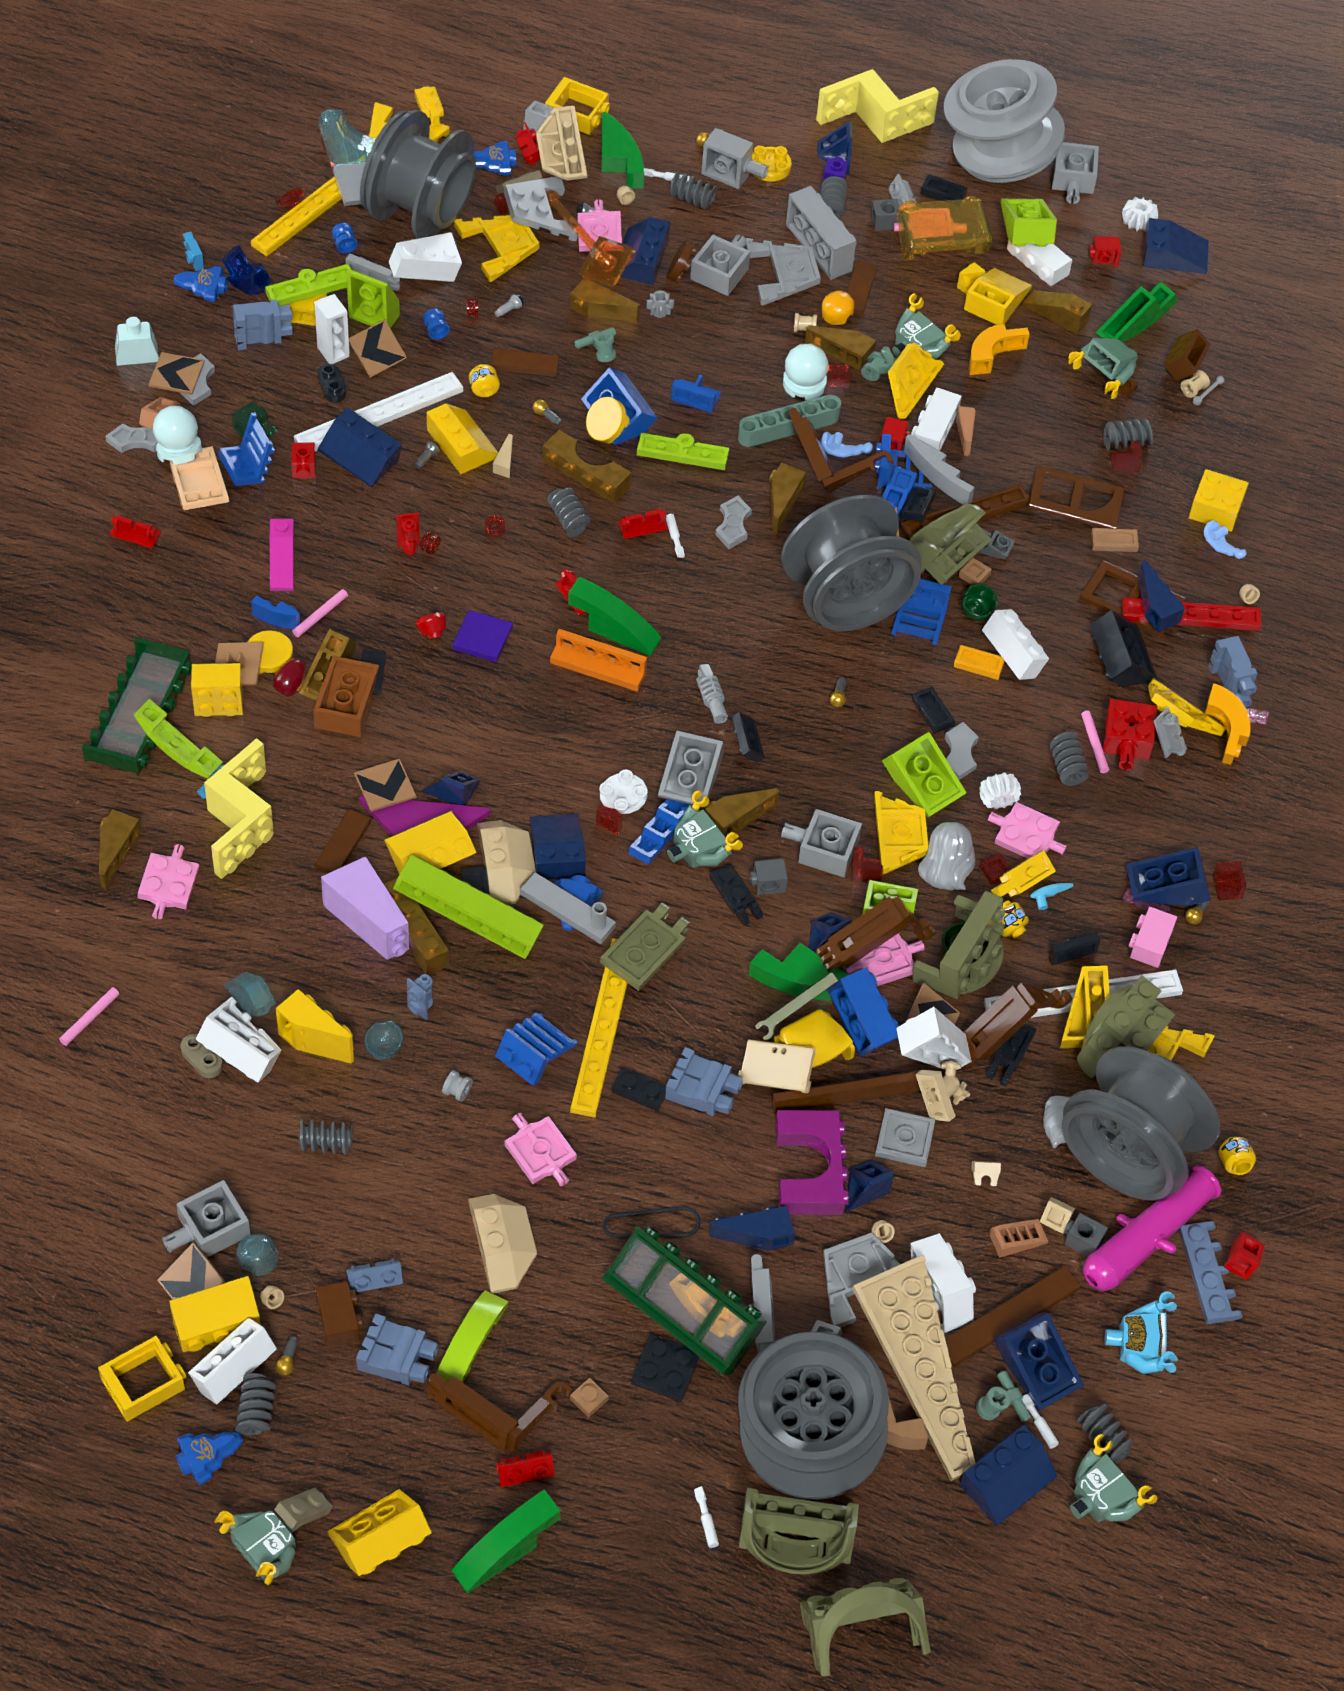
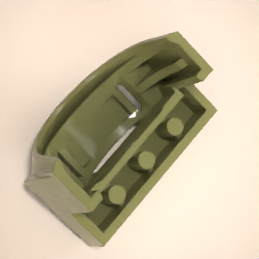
(982, 923)
(772, 1514)
(851, 1605)

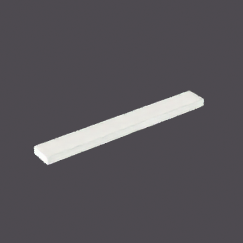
(394, 406)
(1166, 981)

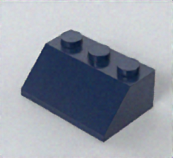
(649, 241)
(360, 447)
(1009, 1475)

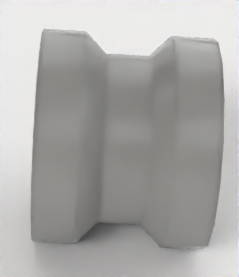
(457, 1086)

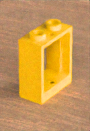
(584, 94)
(130, 1360)

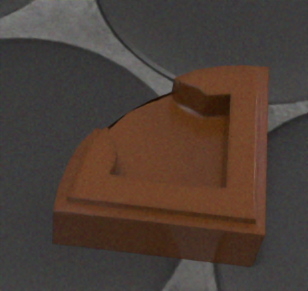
(1130, 386)

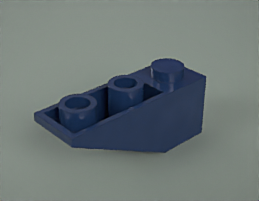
(1158, 602)
(760, 1229)

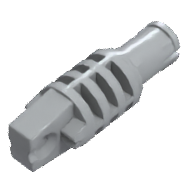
(711, 693)

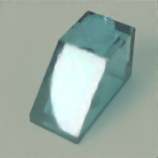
(251, 993)

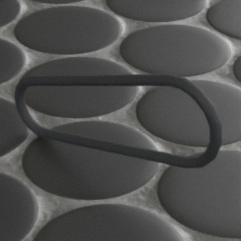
(651, 1212)

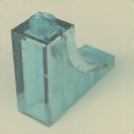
(342, 141)

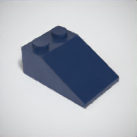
(1174, 247)
(558, 846)
(1170, 879)
(1039, 1360)

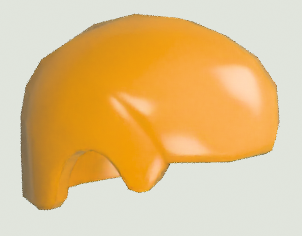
(837, 307)

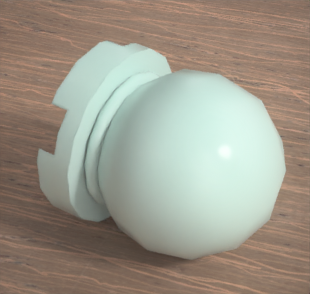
(805, 371)
(176, 435)

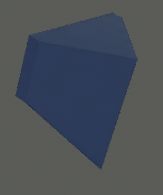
(837, 144)
(454, 788)
(825, 927)
(867, 1183)

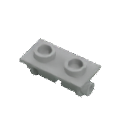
(900, 190)
(1168, 733)

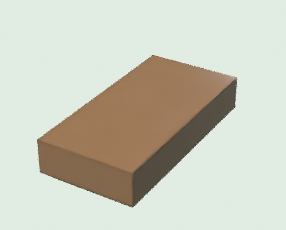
(1114, 540)

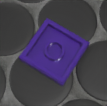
(482, 636)

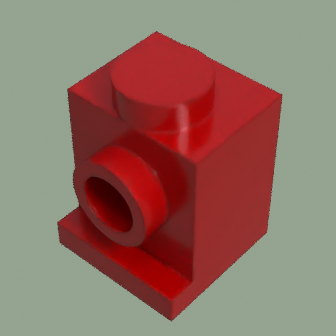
(1105, 250)
(1244, 1256)

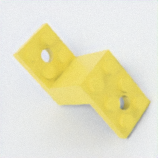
(877, 105)
(239, 808)

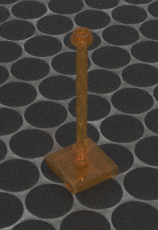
(606, 256)

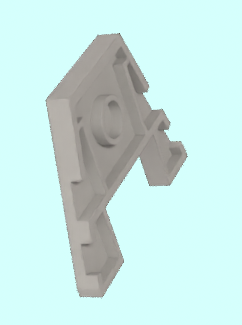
(531, 207)
(793, 267)
(850, 1265)

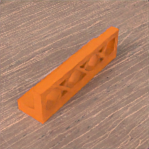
(598, 662)

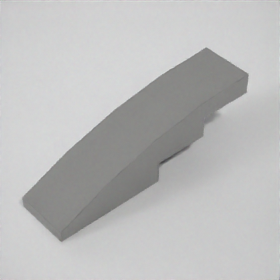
(933, 466)

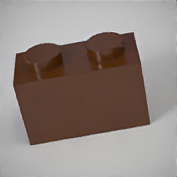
(1186, 354)
(337, 1313)

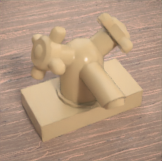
(938, 1089)

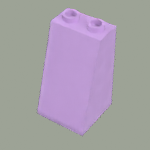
(366, 907)

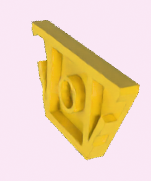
(911, 377)
(1186, 712)
(899, 832)

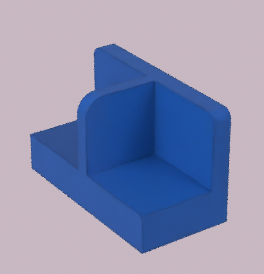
(695, 394)

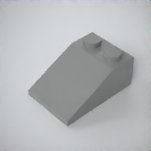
(691, 767)

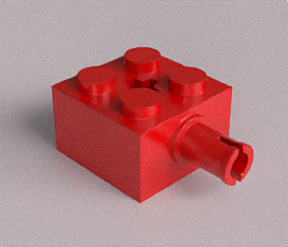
(1129, 731)

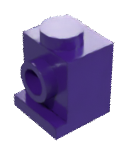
(836, 167)

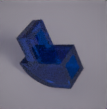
(245, 276)

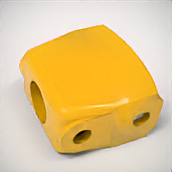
(819, 1032)

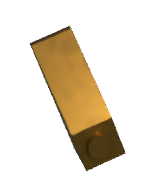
(602, 303)
(1060, 308)
(844, 345)
(785, 489)
(333, 645)
(739, 810)
(116, 840)

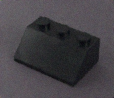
(1122, 650)

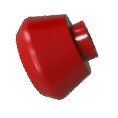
(432, 625)

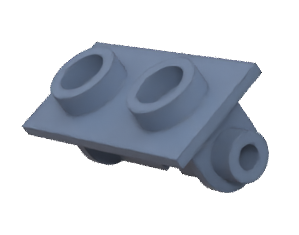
(420, 995)
(382, 1275)

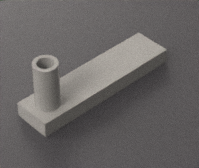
(587, 919)

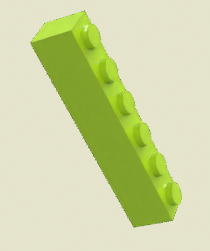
(468, 906)

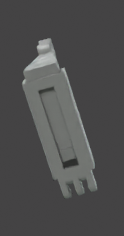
(763, 1301)

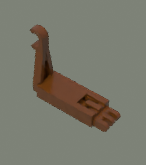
(820, 461)
(870, 932)
(1007, 1016)
(486, 1417)

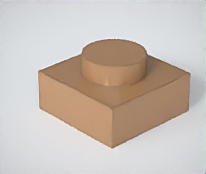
(975, 572)
(589, 1397)

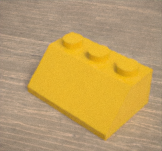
(460, 437)
(435, 841)
(213, 1313)
(380, 1532)

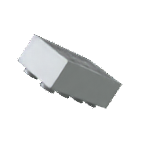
(818, 227)

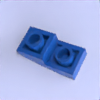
(280, 616)

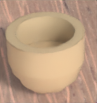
(625, 195)
(1249, 593)
(887, 1230)
(276, 1293)

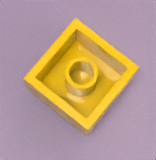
(1218, 499)
(217, 689)

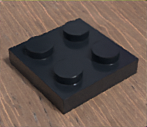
(665, 1368)

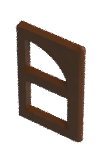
(1103, 517)
(1124, 576)

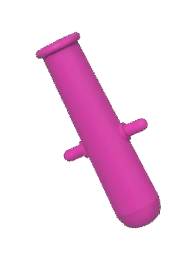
(1149, 1231)

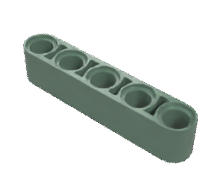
(778, 423)

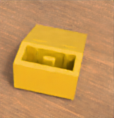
(995, 296)
(313, 1029)

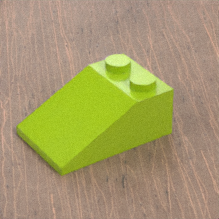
(1029, 222)
(371, 300)
(924, 774)

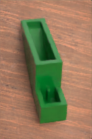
(620, 152)
(1138, 313)
(613, 617)
(794, 974)
(507, 1542)

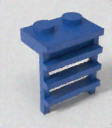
(249, 460)
(886, 469)
(928, 600)
(532, 1046)

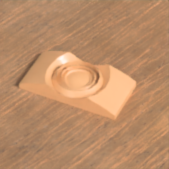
(199, 481)

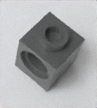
(884, 214)
(769, 876)
(1085, 1225)

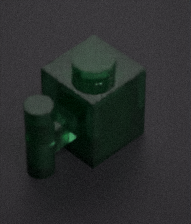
(241, 417)

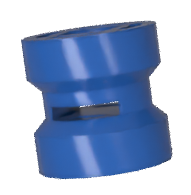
(344, 238)
(436, 324)

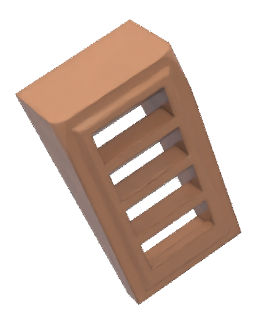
(150, 411)
(965, 425)
(999, 1232)

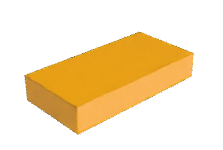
(979, 662)

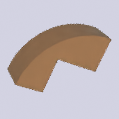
(906, 1434)

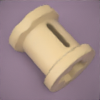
(802, 322)
(1191, 386)

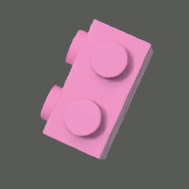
(1153, 936)

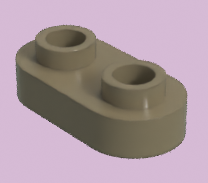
(199, 1055)

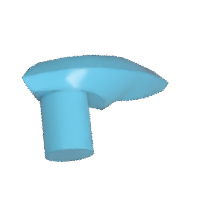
(1048, 891)

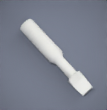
(667, 175)
(674, 533)
(1040, 1423)
(706, 1518)

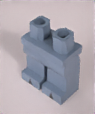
(261, 323)
(1234, 668)
(702, 1084)
(395, 1352)

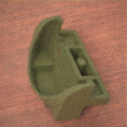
(950, 542)
(1125, 1019)

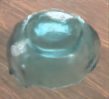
(383, 1040)
(257, 1254)

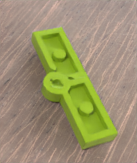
(308, 285)
(683, 451)

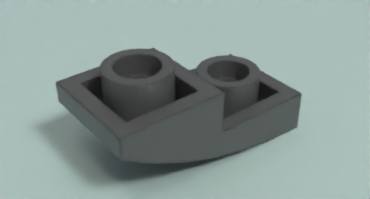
(998, 546)

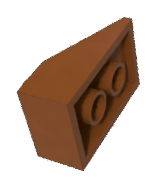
(345, 696)

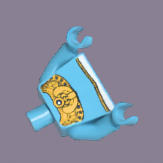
(1144, 1337)

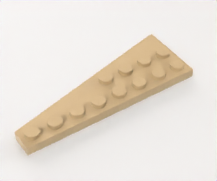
(909, 1330)

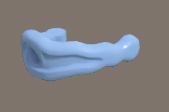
(833, 446)
(1215, 537)

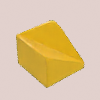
(969, 276)

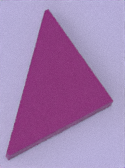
(412, 813)

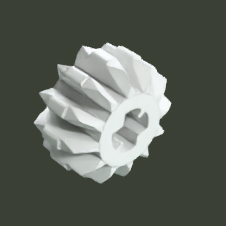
(1137, 213)
(1000, 790)

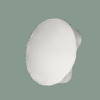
(623, 792)

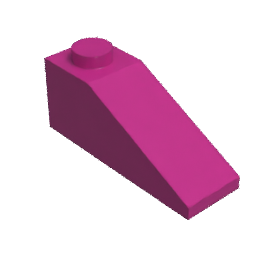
(282, 554)

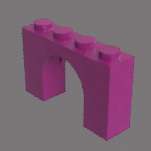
(822, 1132)

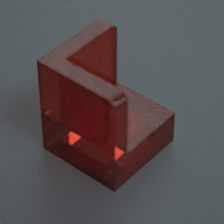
(1128, 462)
(865, 869)
(1229, 880)

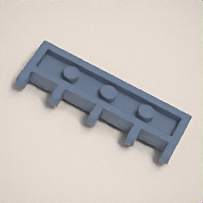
(1207, 1273)

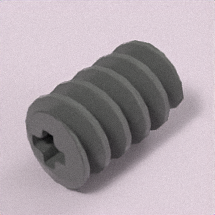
(692, 192)
(834, 194)
(1127, 432)
(569, 511)
(1069, 759)
(325, 1137)
(255, 1404)
(1098, 1423)

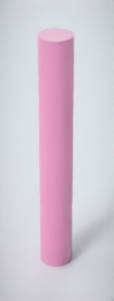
(319, 613)
(1095, 742)
(89, 1016)

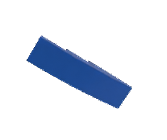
(899, 488)
(658, 831)

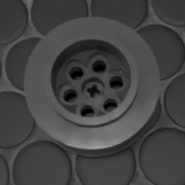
(418, 174)
(852, 563)
(1139, 1123)
(844, 1387)

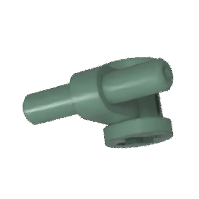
(602, 342)
(878, 364)
(999, 1399)

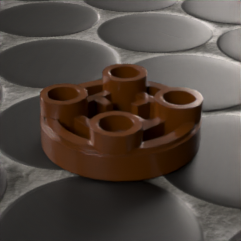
(681, 261)

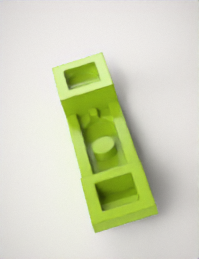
(174, 743)
(471, 1336)

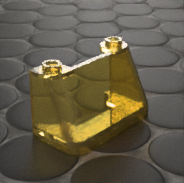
(943, 227)

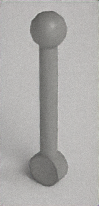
(1198, 399)

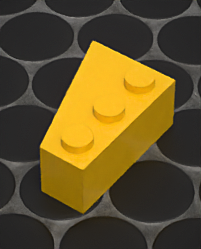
(1088, 998)

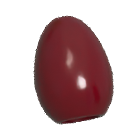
(290, 677)

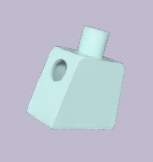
(135, 343)

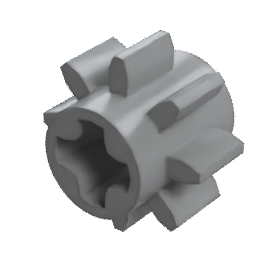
(660, 304)

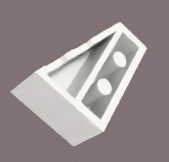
(426, 258)
(933, 1039)
(238, 1041)
(949, 1282)

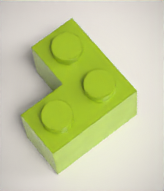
(880, 891)

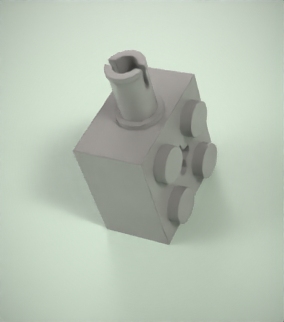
(730, 159)
(1075, 170)
(721, 264)
(826, 842)
(210, 1221)

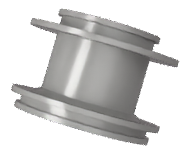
(1005, 120)

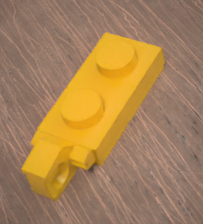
(430, 104)
(1025, 875)

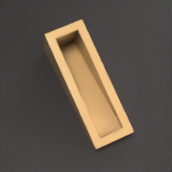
(502, 462)

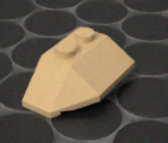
(561, 145)
(507, 859)
(503, 1240)

